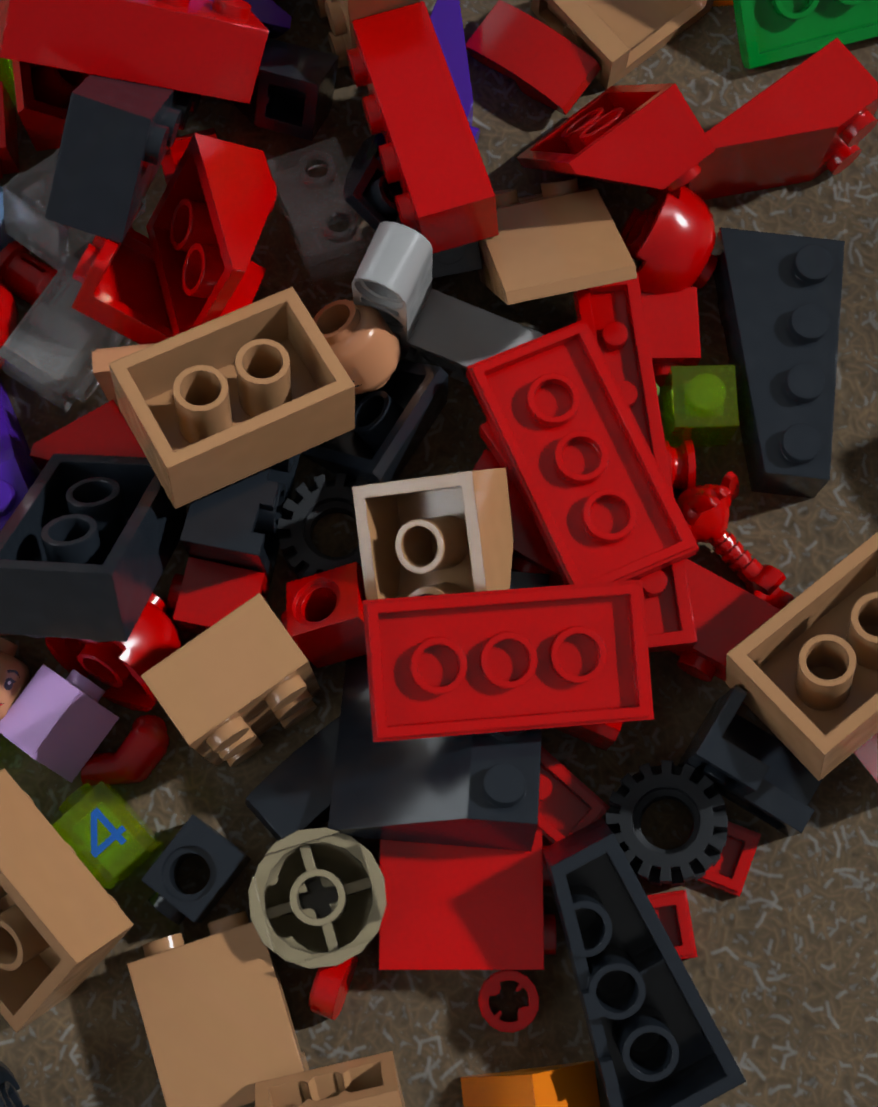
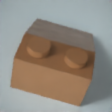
(553, 243)
(435, 534)

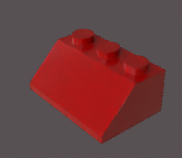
(627, 138)

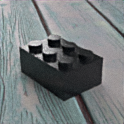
(86, 548)

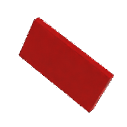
(581, 459)
(507, 660)

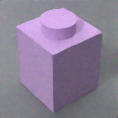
(58, 721)

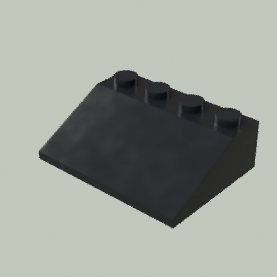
(434, 788)

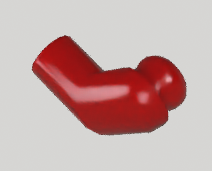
(134, 758)

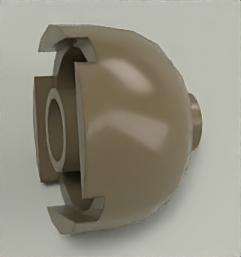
(317, 898)

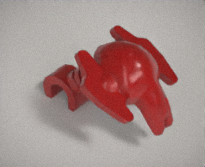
(707, 516)

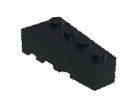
(112, 152)
(783, 336)
(241, 520)
(636, 996)

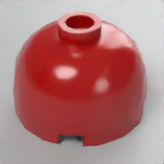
(672, 241)
(123, 662)

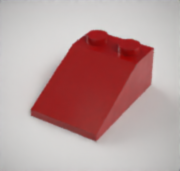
(793, 128)
(209, 227)

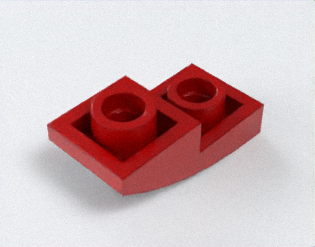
(534, 56)

